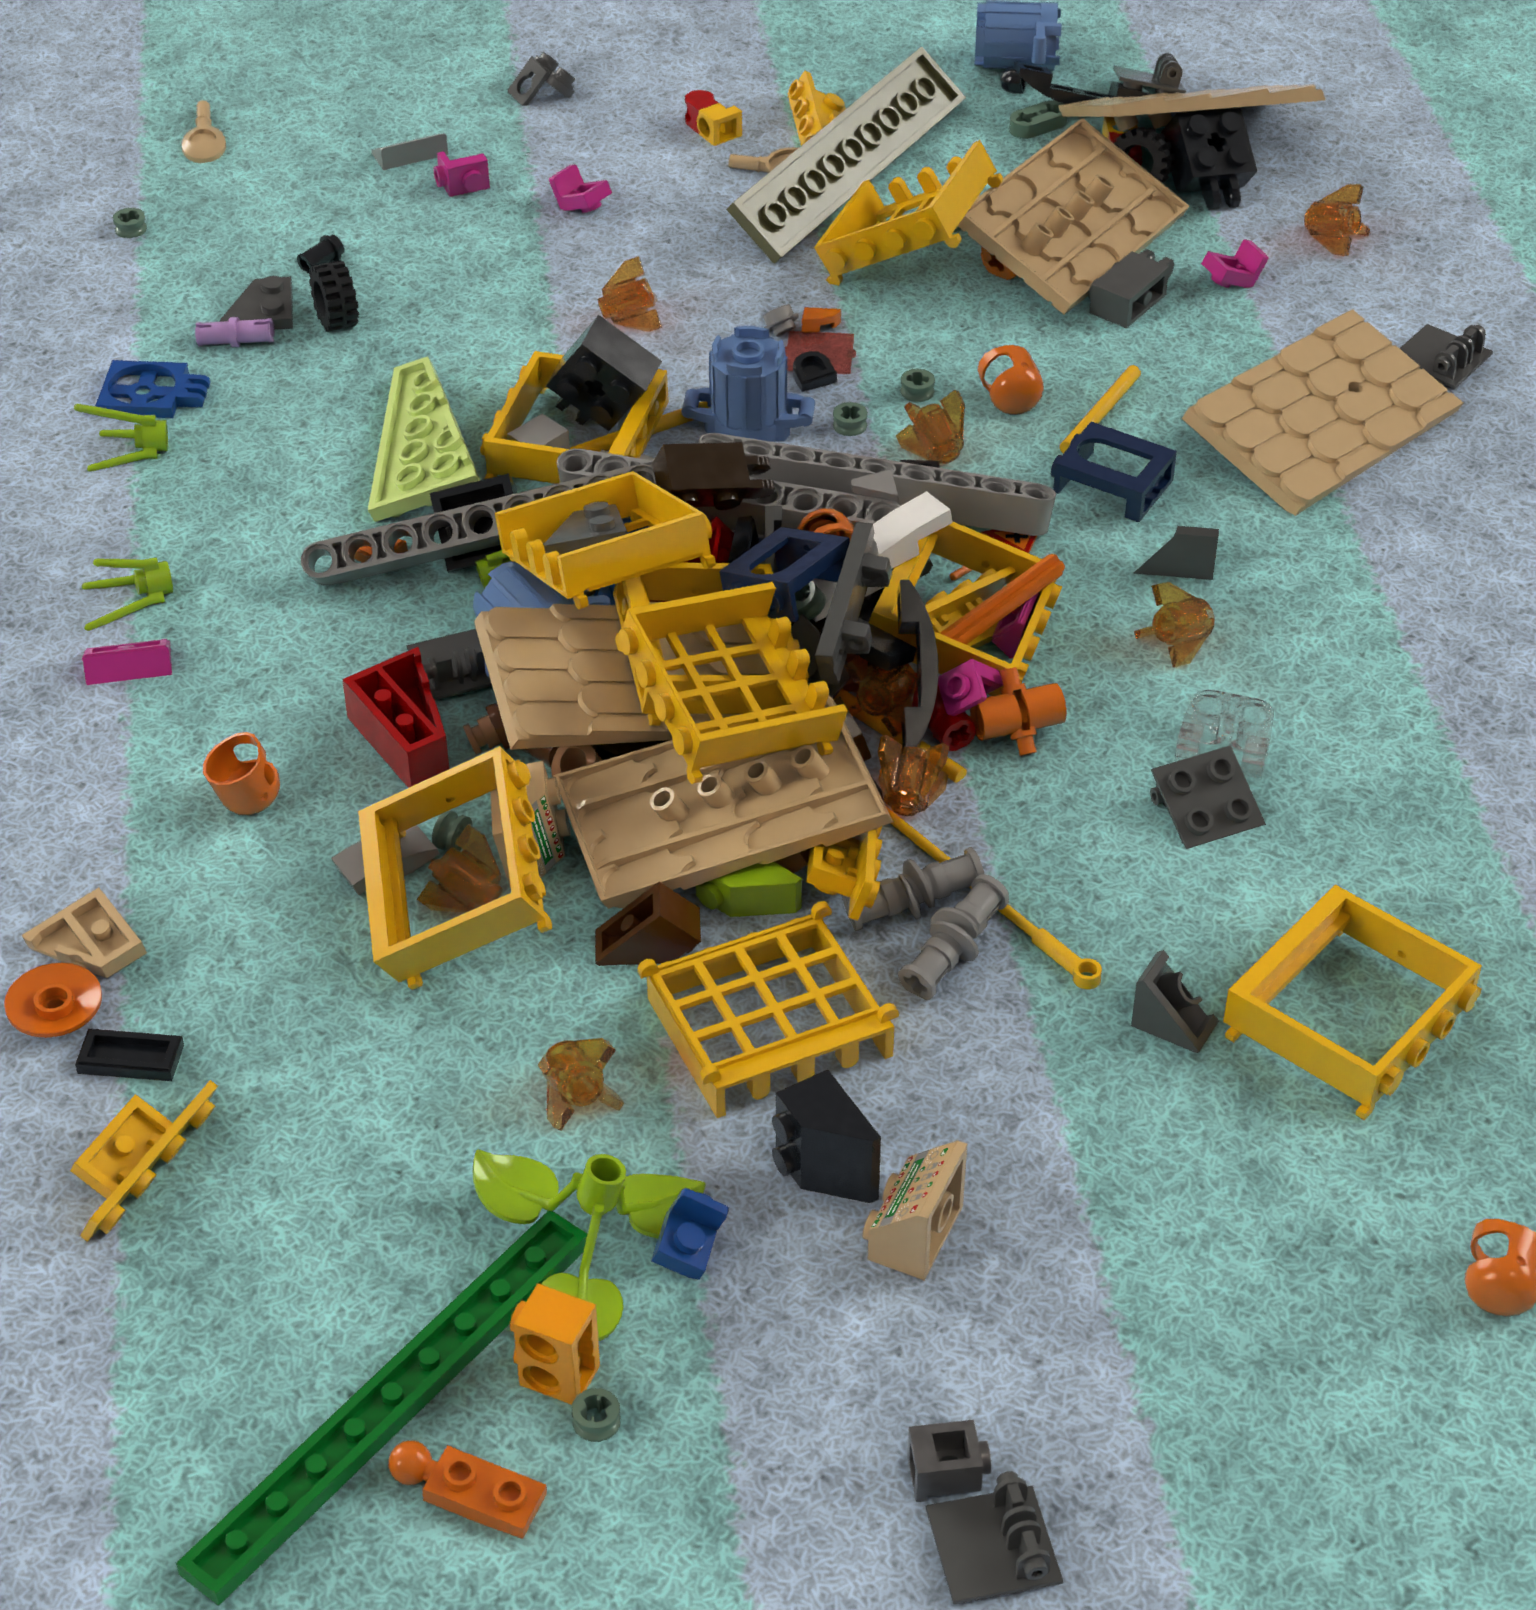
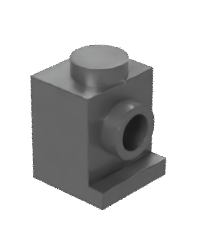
(946, 1459)

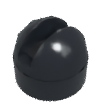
(1012, 81)

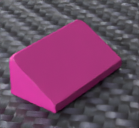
(1012, 627)
(127, 661)

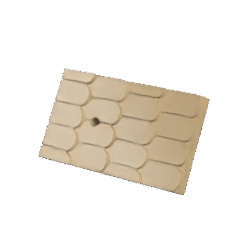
(1162, 104)
(1071, 214)
(1321, 411)
(586, 697)
(651, 825)

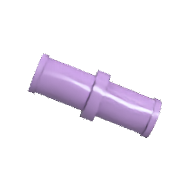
(234, 332)

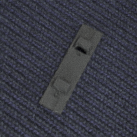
(841, 630)

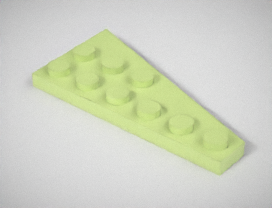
(418, 444)

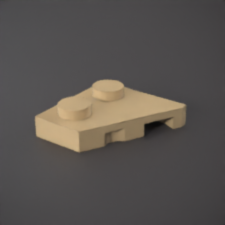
(88, 935)

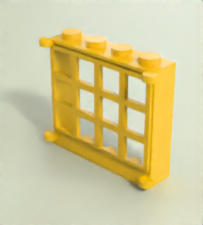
(863, 235)
(673, 536)
(742, 735)
(795, 1049)

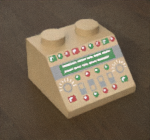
(549, 823)
(918, 1210)

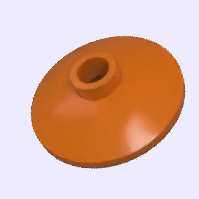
(53, 1000)

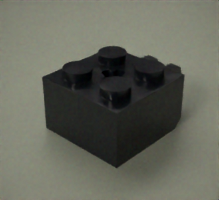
(1211, 154)
(603, 374)

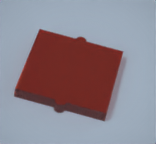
(835, 346)

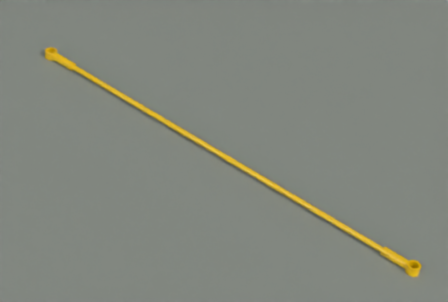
(1040, 937)

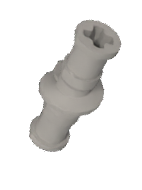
(920, 886)
(953, 936)

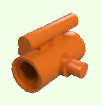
(1019, 711)

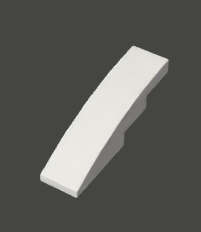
(898, 537)

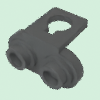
(545, 70)

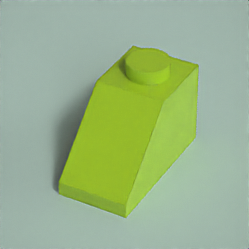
(753, 891)

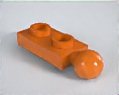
(470, 1486)

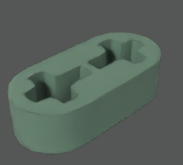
(1037, 120)

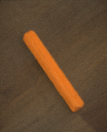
(1006, 600)

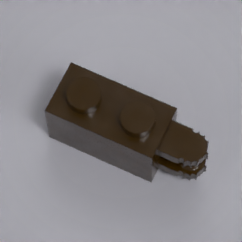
(711, 474)

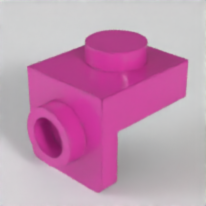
(462, 174)
(574, 193)
(1238, 270)
(967, 685)

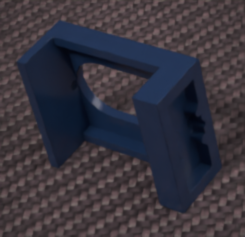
(1139, 491)
(799, 560)

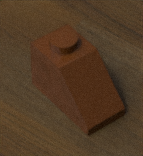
(653, 927)

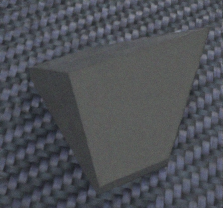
(1185, 555)
(1168, 1008)

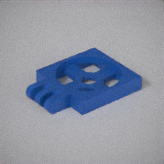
(188, 390)

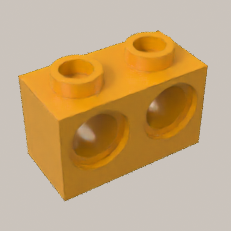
(555, 1343)

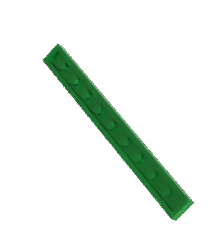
(377, 1411)

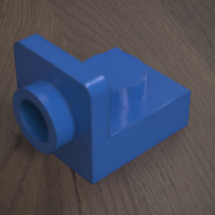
(689, 1233)

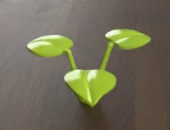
(520, 1187)

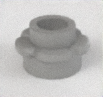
(780, 319)

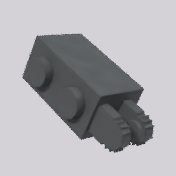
(1130, 288)

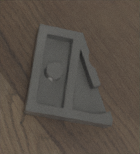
(265, 299)
(587, 527)

